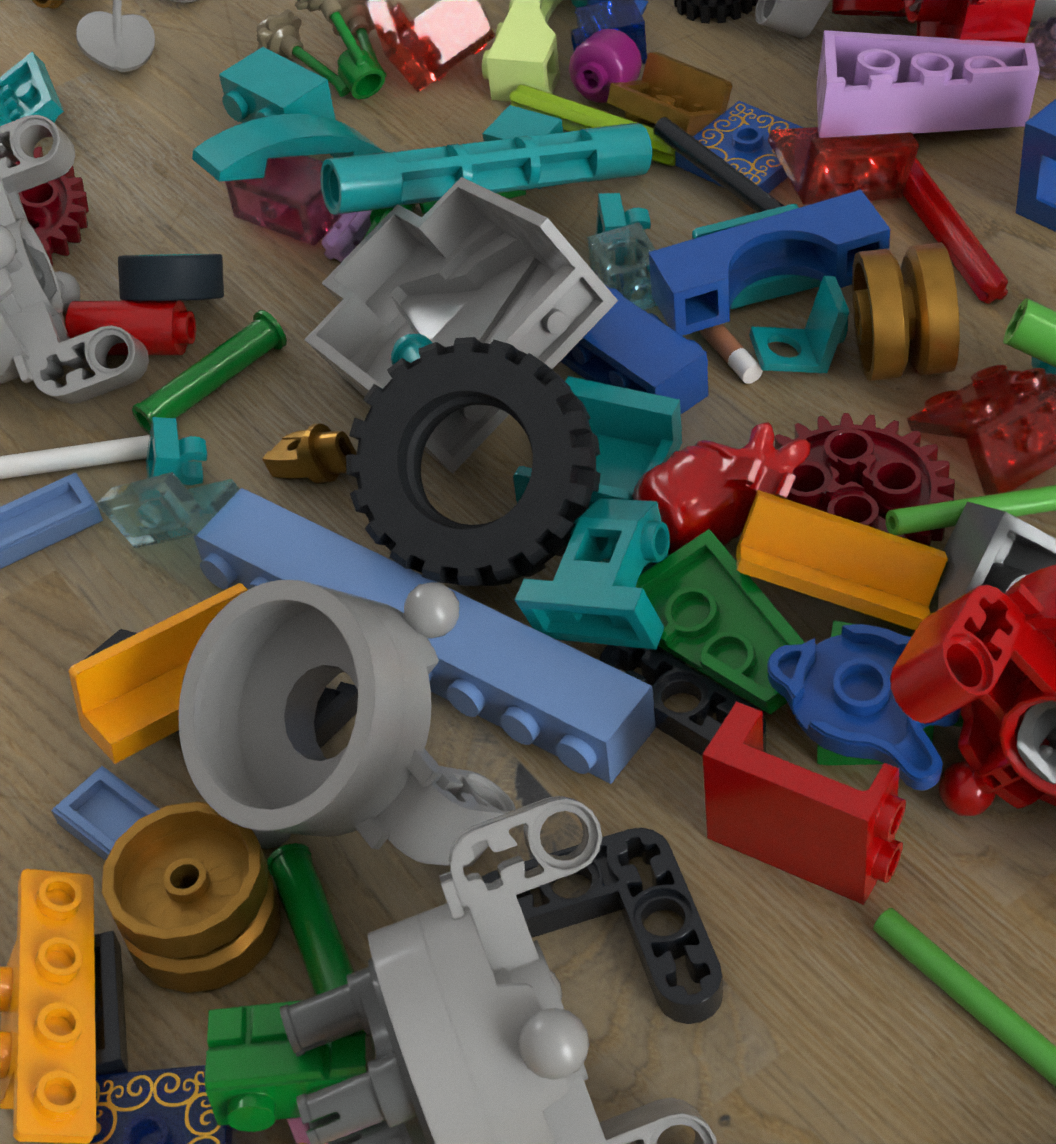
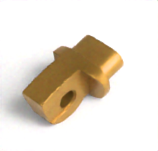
(310, 454)

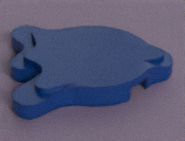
(847, 701)

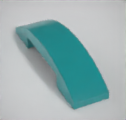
(244, 148)

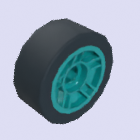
(170, 277)

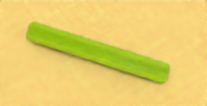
(580, 116)

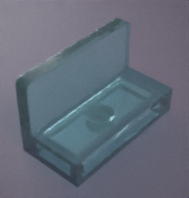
(163, 509)

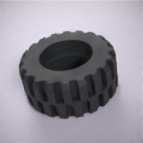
(395, 439)

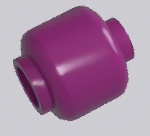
(602, 60)

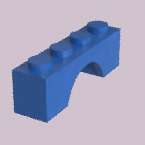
(704, 275)

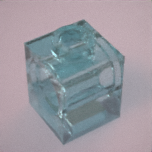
(622, 262)

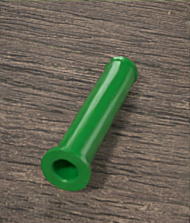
(212, 370)
(310, 917)

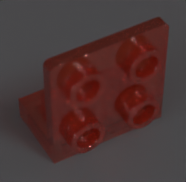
(432, 41)
(844, 164)
(1005, 421)

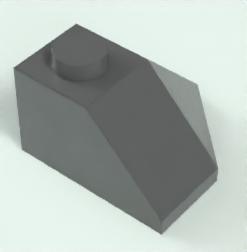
(992, 551)

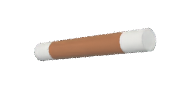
(733, 353)

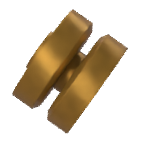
(905, 311)
(191, 897)

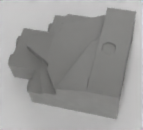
(458, 272)

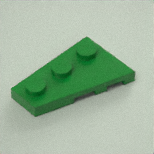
(718, 619)

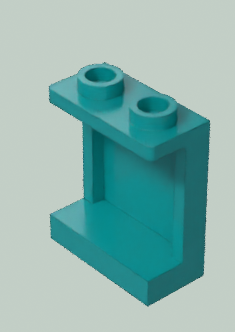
(632, 432)

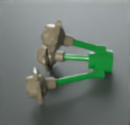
(357, 67)

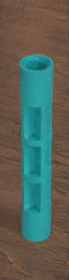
(498, 165)

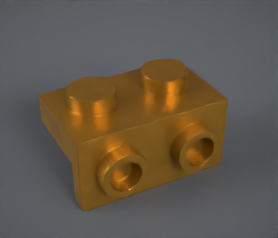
(672, 91)

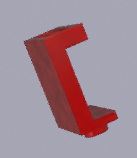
(798, 816)

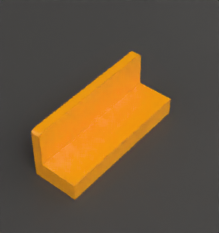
(839, 560)
(133, 689)

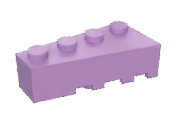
(921, 84)

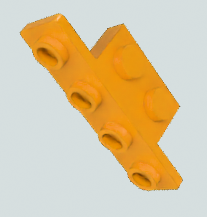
(50, 1011)

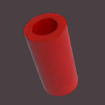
(159, 325)

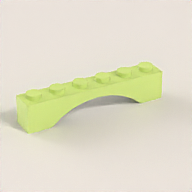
(523, 50)

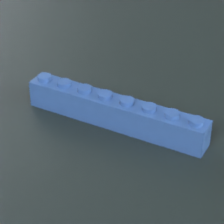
(486, 663)

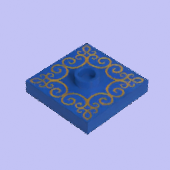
(742, 141)

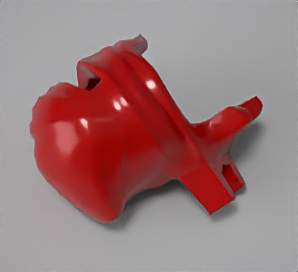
(717, 484)

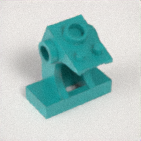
(600, 599)

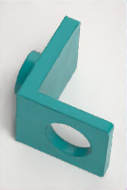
(815, 343)

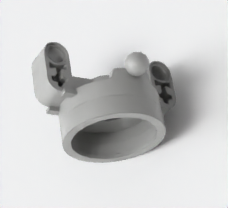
(254, 706)

